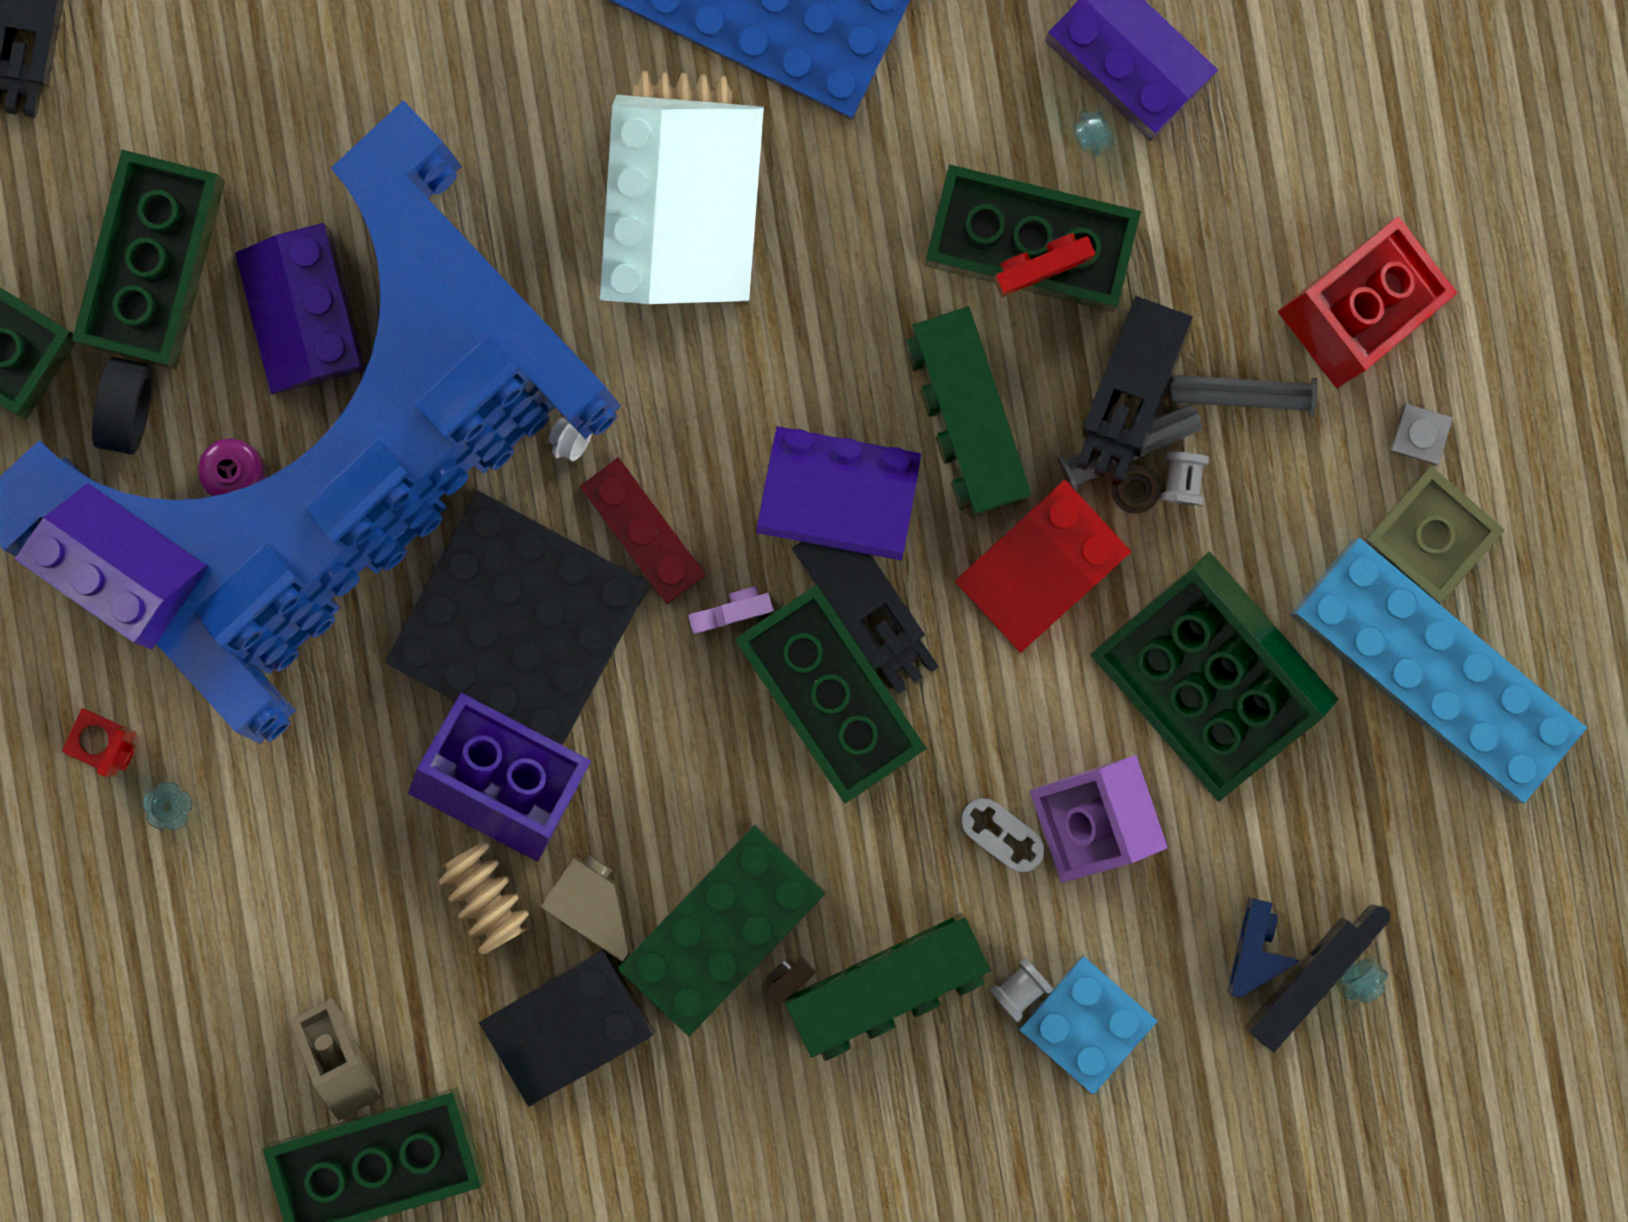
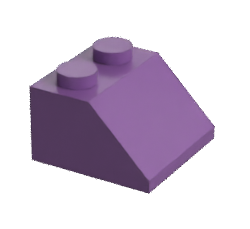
(1099, 819)

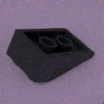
(567, 1027)

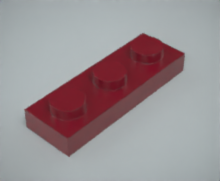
(642, 530)

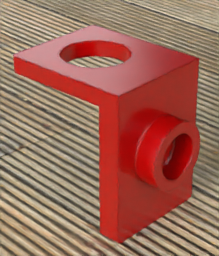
(118, 751)

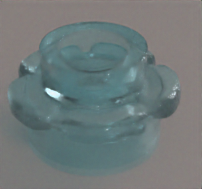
(1094, 131)
(154, 803)
(1364, 981)

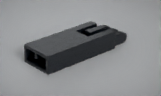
(20, 78)
(1141, 369)
(856, 589)
(1315, 976)

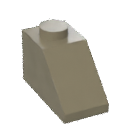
(590, 905)
(335, 1060)

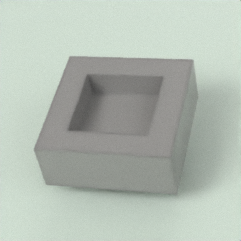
(1421, 434)

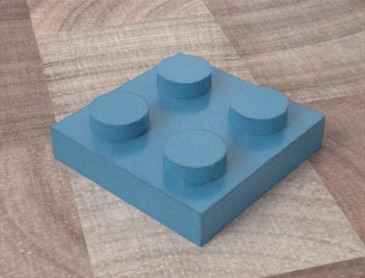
(1088, 1025)

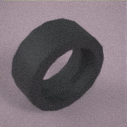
(122, 405)

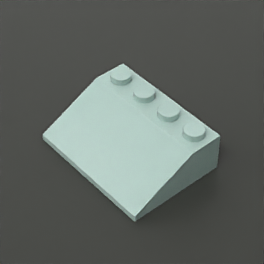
(680, 201)

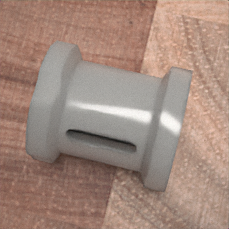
(1184, 478)
(1021, 989)

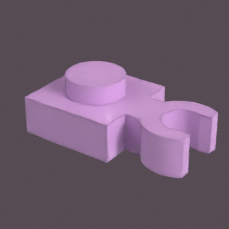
(744, 606)

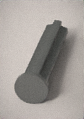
(1244, 392)
(1164, 431)

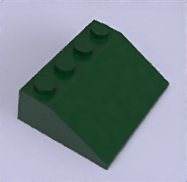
(1215, 677)

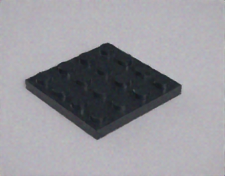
(517, 619)

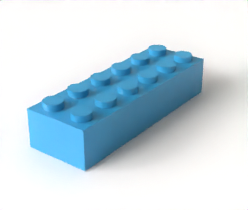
(1438, 671)

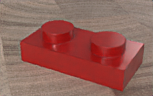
(1061, 256)

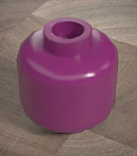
(244, 457)

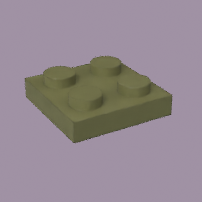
(1434, 534)

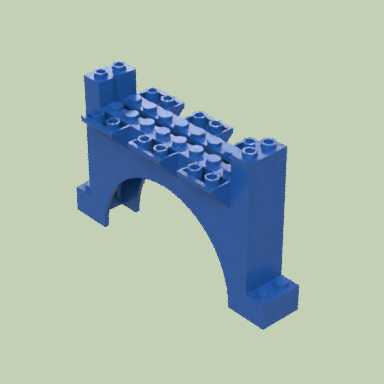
(447, 388)

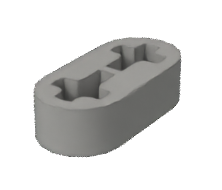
(1011, 826)

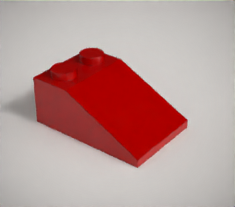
(1367, 303)
(1042, 566)

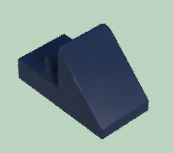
(1252, 964)

